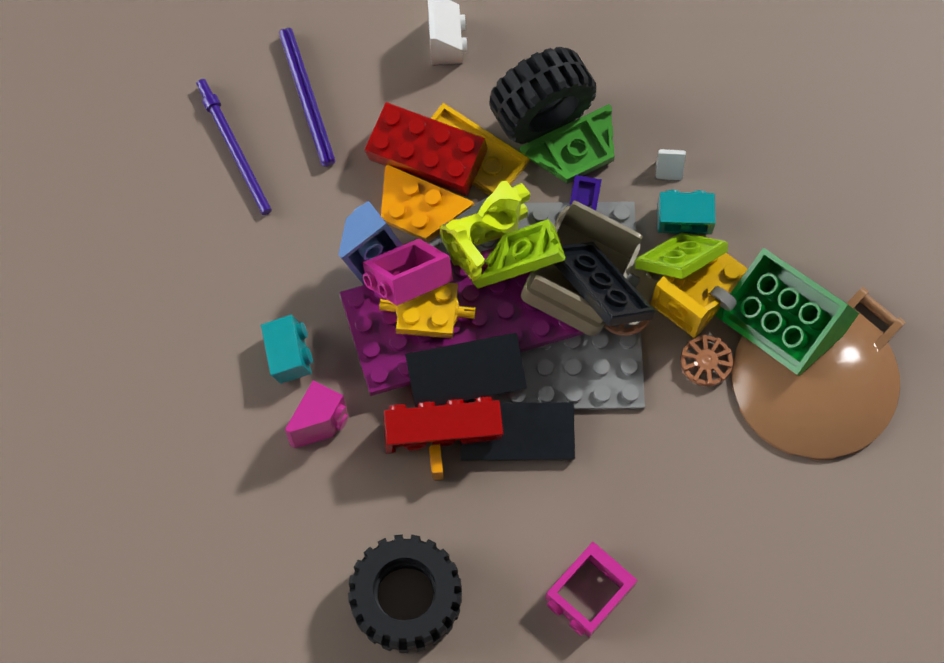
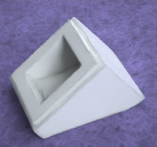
(670, 164)

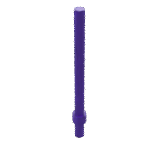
(213, 106)

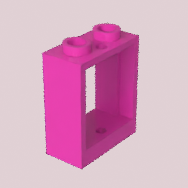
(407, 271)
(608, 567)

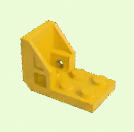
(688, 299)

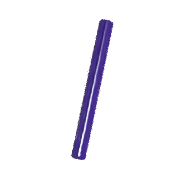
(307, 97)

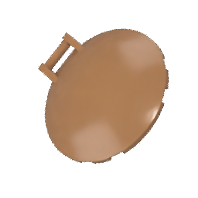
(835, 402)

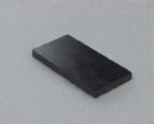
(603, 285)
(466, 370)
(529, 433)

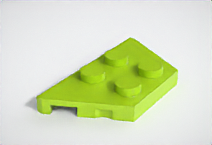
(522, 252)

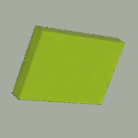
(681, 255)

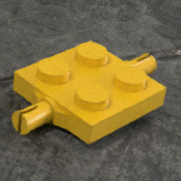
(430, 313)

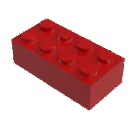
(426, 148)

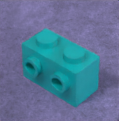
(686, 212)
(287, 349)

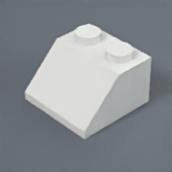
(445, 32)

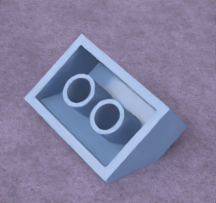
(365, 238)

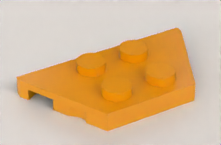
(418, 205)

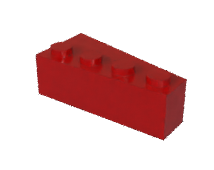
(442, 424)

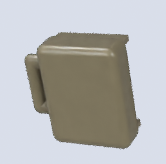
(556, 296)

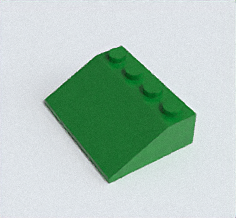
(786, 313)

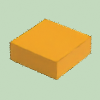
(436, 462)

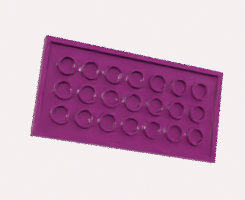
(496, 313)

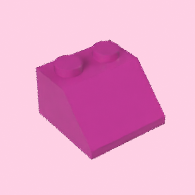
(317, 416)

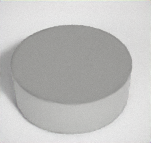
(727, 301)

